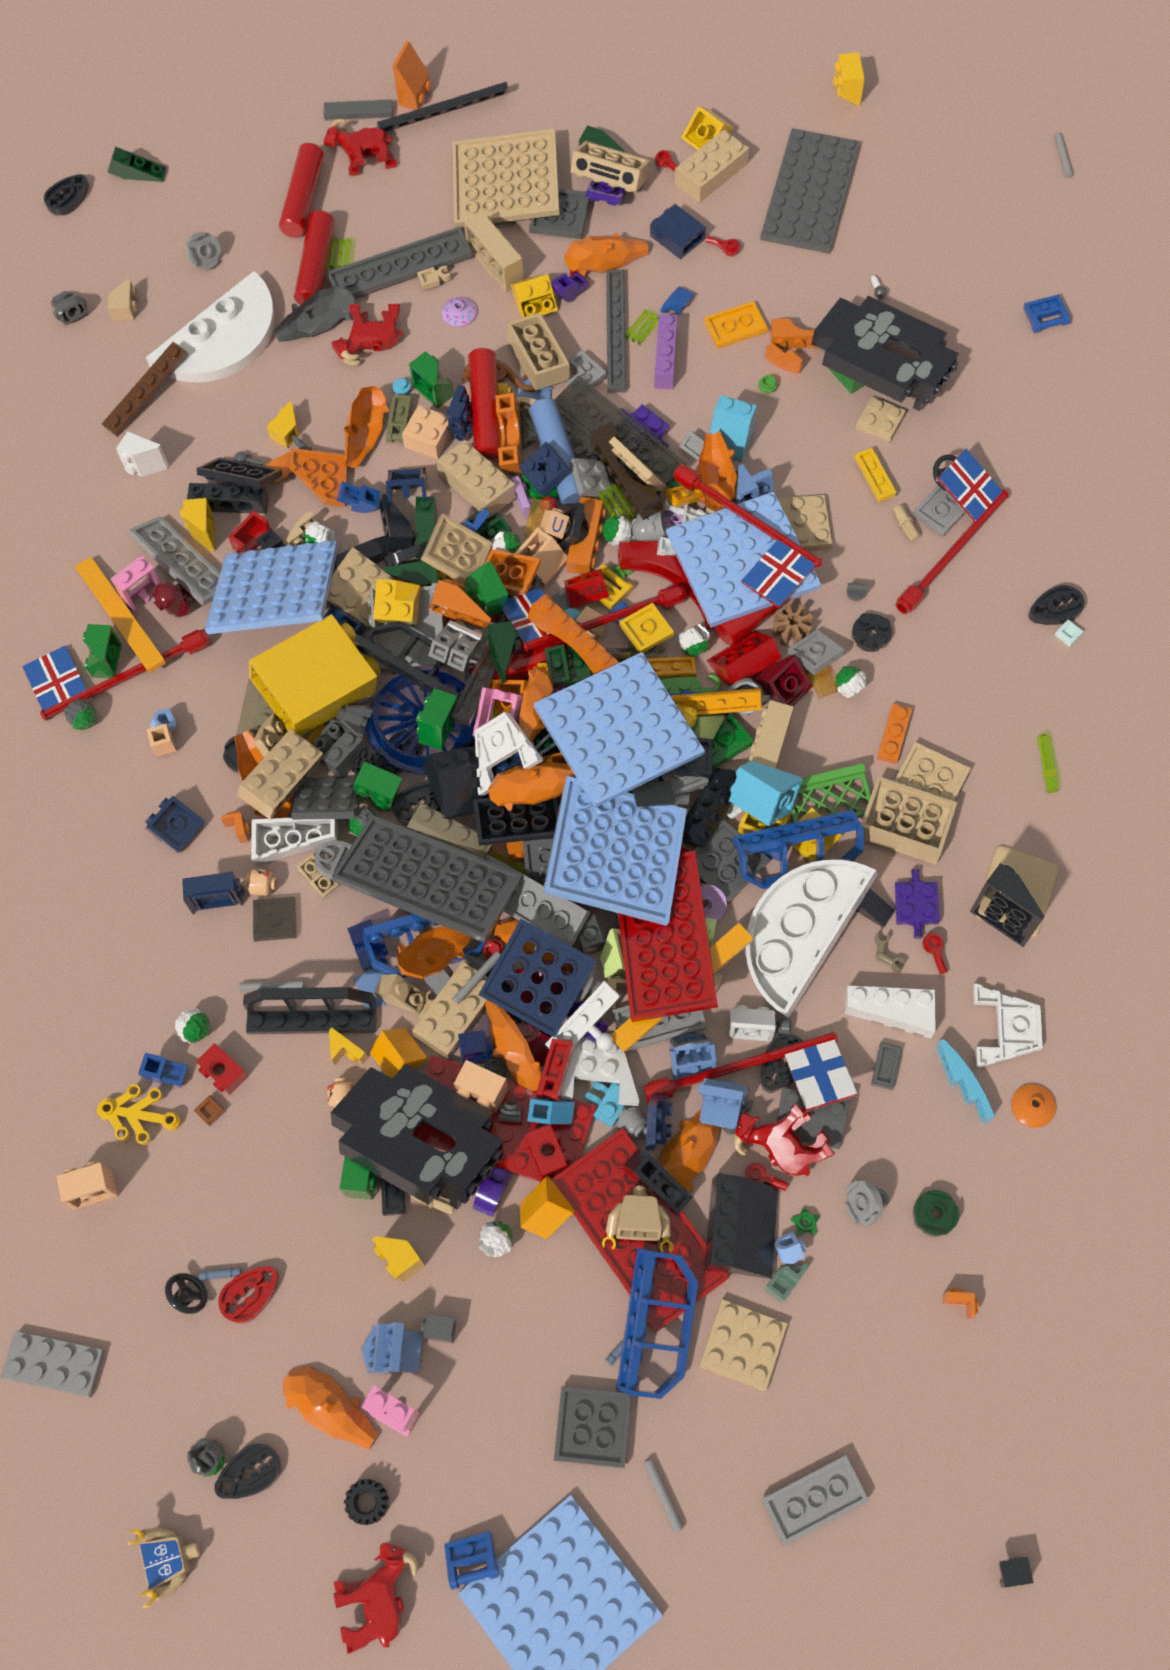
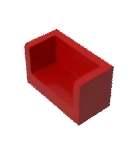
(245, 535)

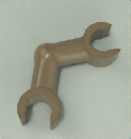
(655, 654)
(881, 956)

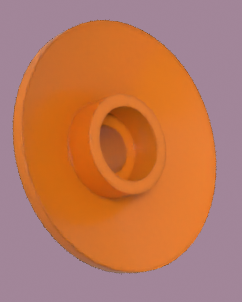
(1026, 1112)

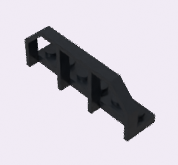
(399, 664)
(310, 1020)

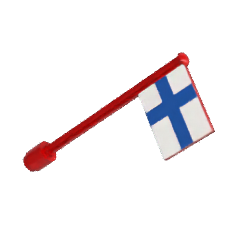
(813, 1064)

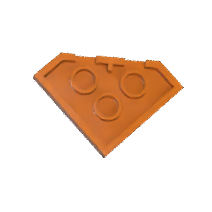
(320, 472)

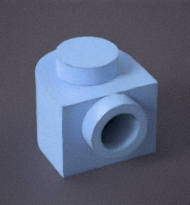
(164, 717)
(790, 1248)

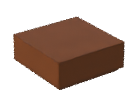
(209, 1110)

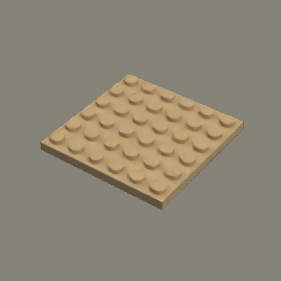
(506, 177)

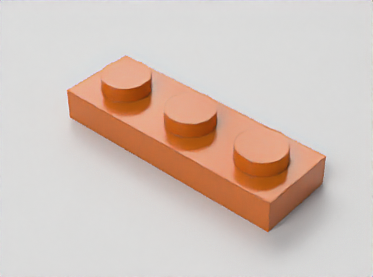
(894, 733)

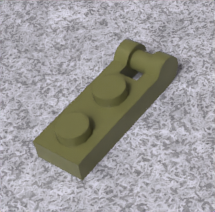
(398, 417)

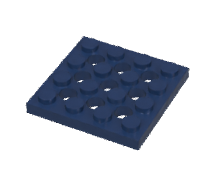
(552, 973)

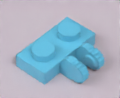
(608, 1107)

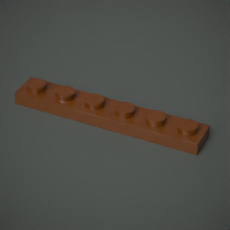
(145, 389)

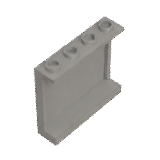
(429, 625)

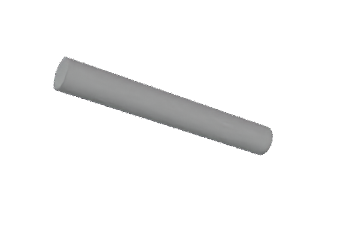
(1063, 155)
(473, 981)
(252, 986)
(663, 1495)

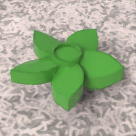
(621, 573)

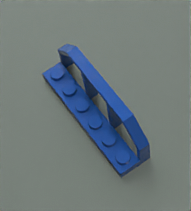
(796, 833)
(397, 928)
(636, 1319)

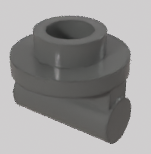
(856, 591)
(496, 1066)
(510, 1111)

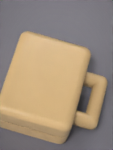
(1035, 872)

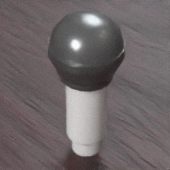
(879, 291)

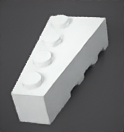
(287, 837)
(893, 1007)

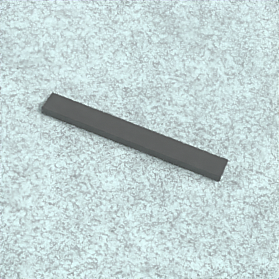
(615, 331)

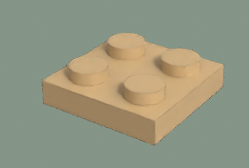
(880, 419)

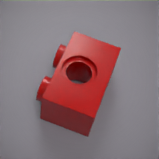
(230, 1078)
(538, 1141)

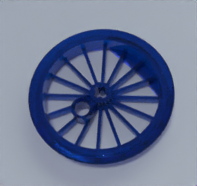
(385, 749)

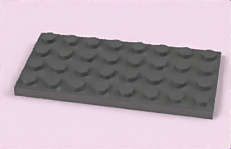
(810, 191)
(427, 878)

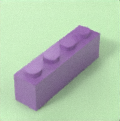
(665, 351)

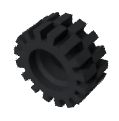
(363, 756)
(379, 1509)

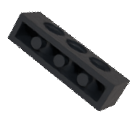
(230, 497)
(709, 808)

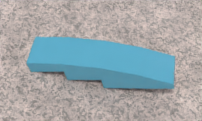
(960, 1074)

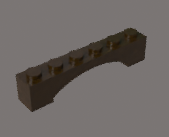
(643, 498)

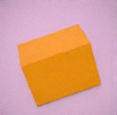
(395, 1049)
(544, 1209)

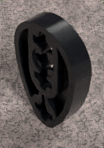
(66, 195)
(405, 554)
(1055, 596)
(411, 796)
(771, 1068)
(245, 1459)

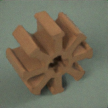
(783, 624)

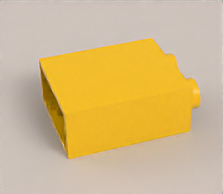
(314, 675)

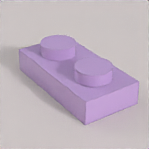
(523, 501)

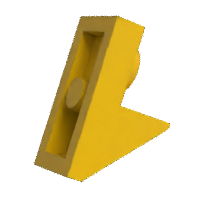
(340, 1045)

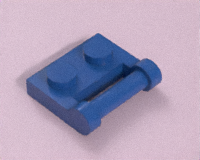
(1046, 308)
(469, 1552)

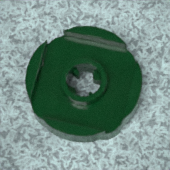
(925, 1221)

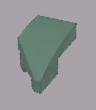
(785, 1281)

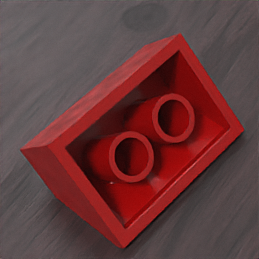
(745, 658)

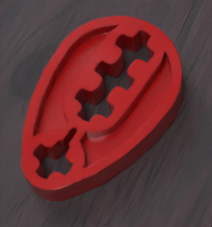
(237, 1287)

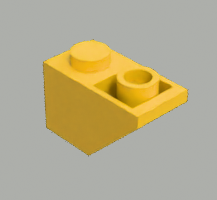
(284, 426)

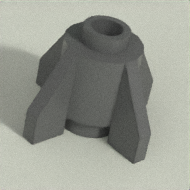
(354, 718)

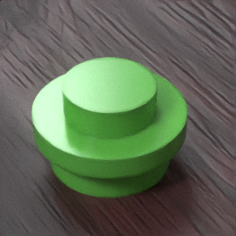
(767, 384)

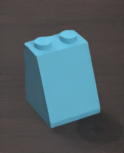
(736, 424)
(765, 791)

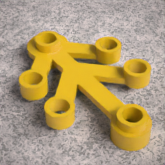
(135, 1114)

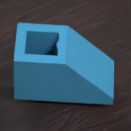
(550, 1111)

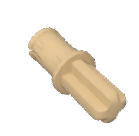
(906, 522)
(441, 1204)

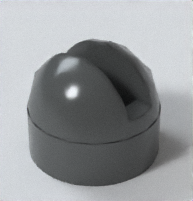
(785, 1026)

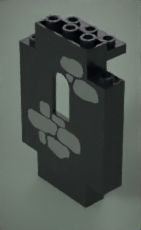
(856, 342)
(379, 1127)

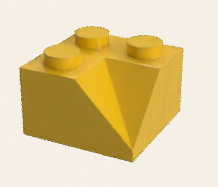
(849, 77)
(396, 602)

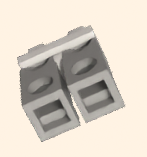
(458, 643)

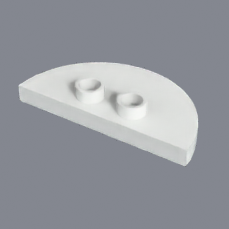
(225, 334)
(800, 924)

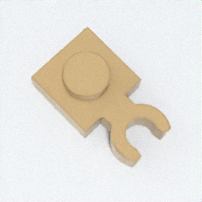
(430, 278)

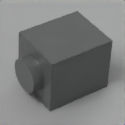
(438, 1328)

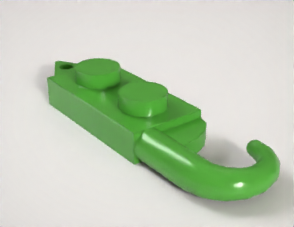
(677, 684)

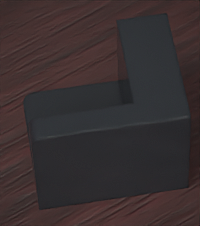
(1015, 1572)

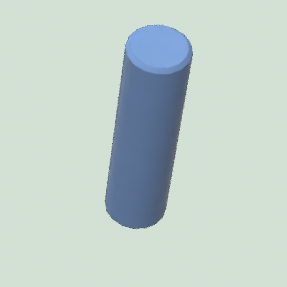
(552, 430)

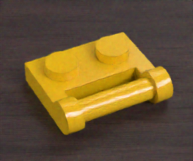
(615, 594)

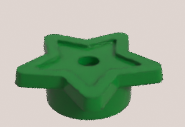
(811, 1219)

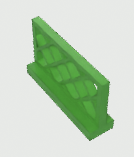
(829, 779)

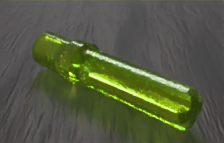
(1049, 772)

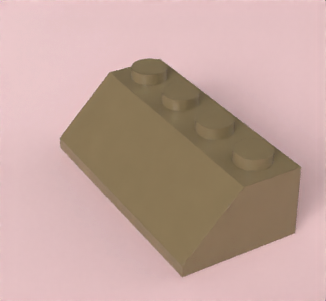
(254, 711)
(434, 825)

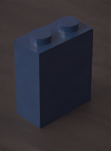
(677, 231)

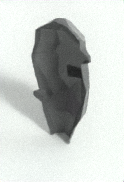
(321, 308)

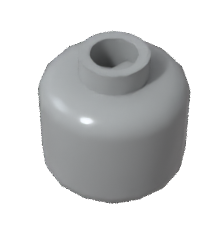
(633, 1122)

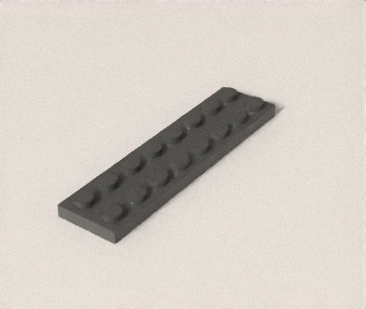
(401, 263)

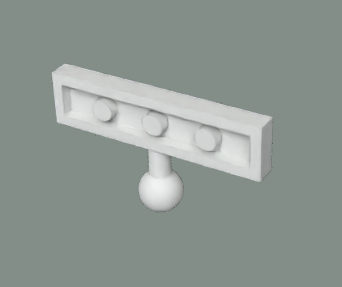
(587, 1016)

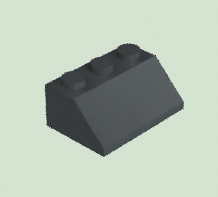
(596, 928)
(826, 1118)

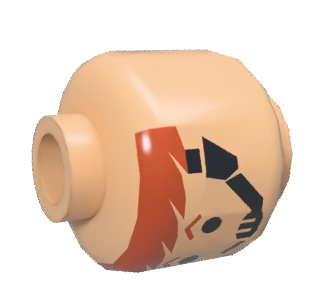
(260, 882)
(338, 1090)

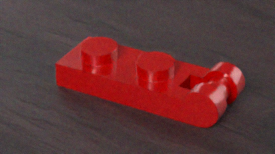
(555, 1069)

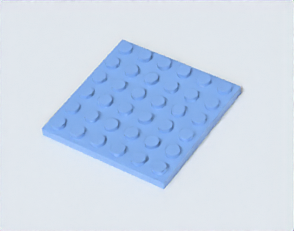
(721, 551)
(272, 587)
(618, 729)
(615, 854)
(561, 1598)

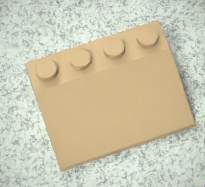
(907, 820)

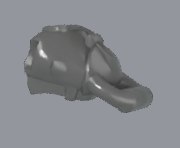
(68, 307)

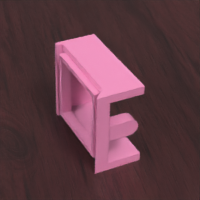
(130, 576)
(487, 703)
(398, 1415)

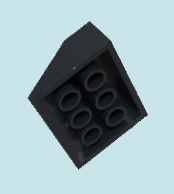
(455, 780)
(522, 823)
(1014, 900)
(741, 1226)

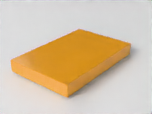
(735, 324)

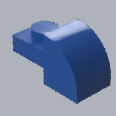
(361, 499)
(162, 1070)

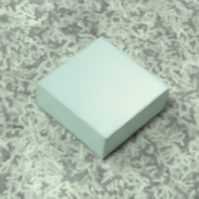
(1068, 633)

